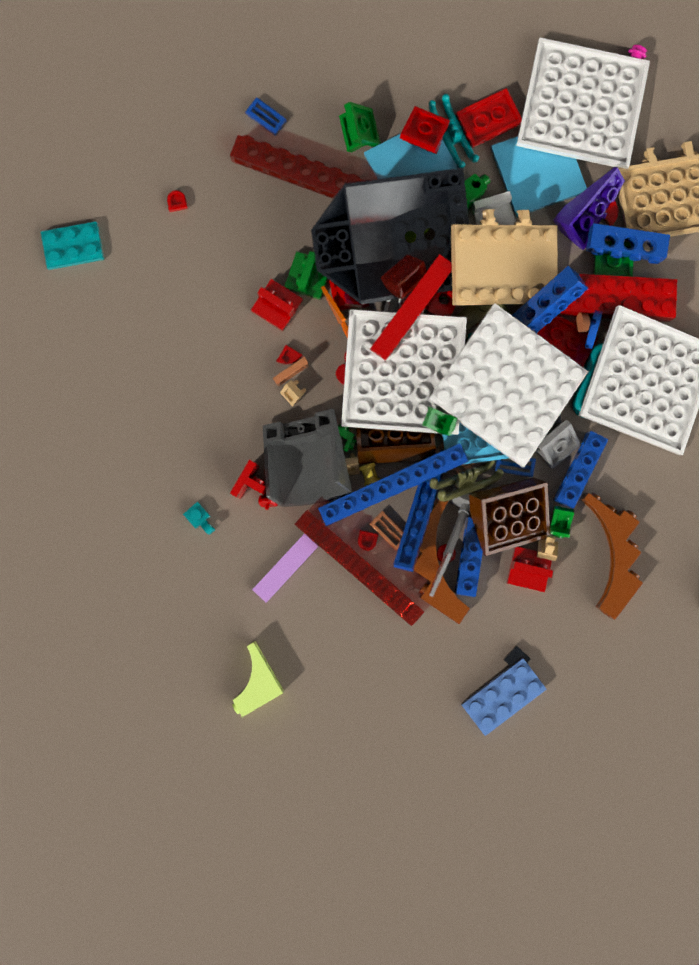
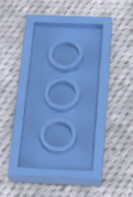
(503, 696)

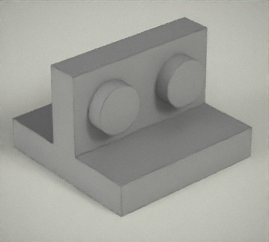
(558, 443)

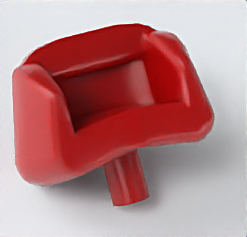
(265, 502)

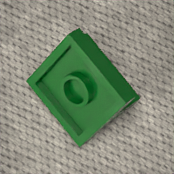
(358, 127)
(304, 276)

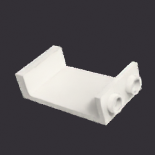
(501, 204)

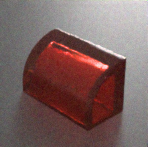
(404, 276)

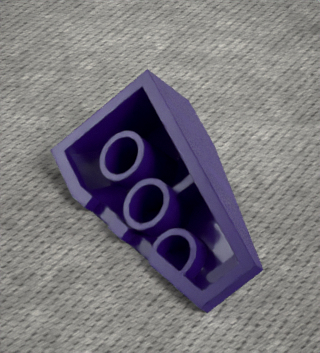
(589, 208)

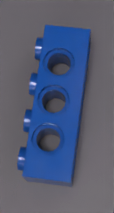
(656, 241)
(551, 300)
(580, 470)
(469, 561)

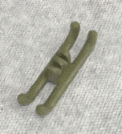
(465, 482)

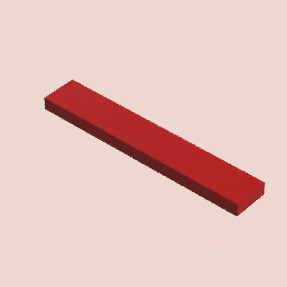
(412, 308)

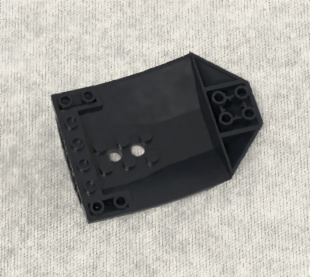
(367, 225)

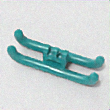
(454, 133)
(582, 388)

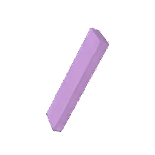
(285, 568)

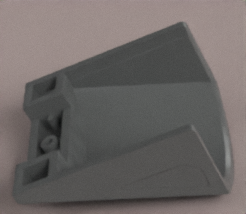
(305, 461)

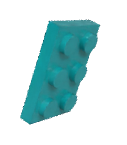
(72, 245)

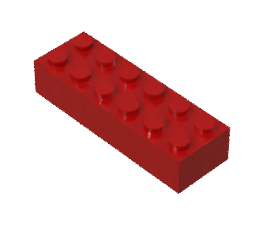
(646, 296)

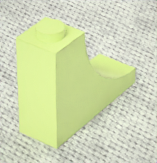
(262, 684)

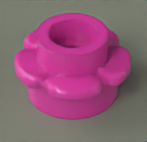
(638, 52)

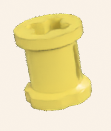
(369, 474)

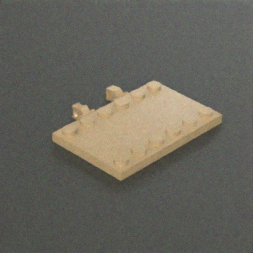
(662, 193)
(501, 261)

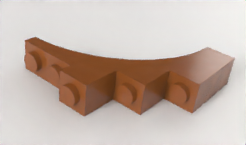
(617, 527)
(427, 565)

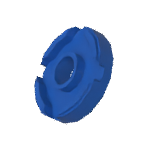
(593, 329)

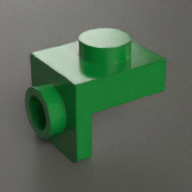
(439, 421)
(346, 435)
(561, 522)

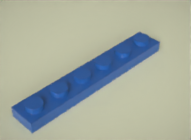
(416, 526)

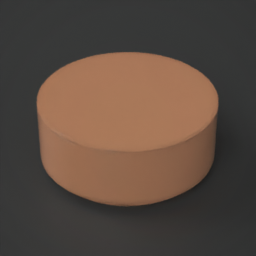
(583, 322)

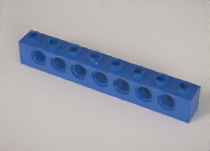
(393, 484)

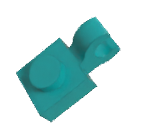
(198, 517)

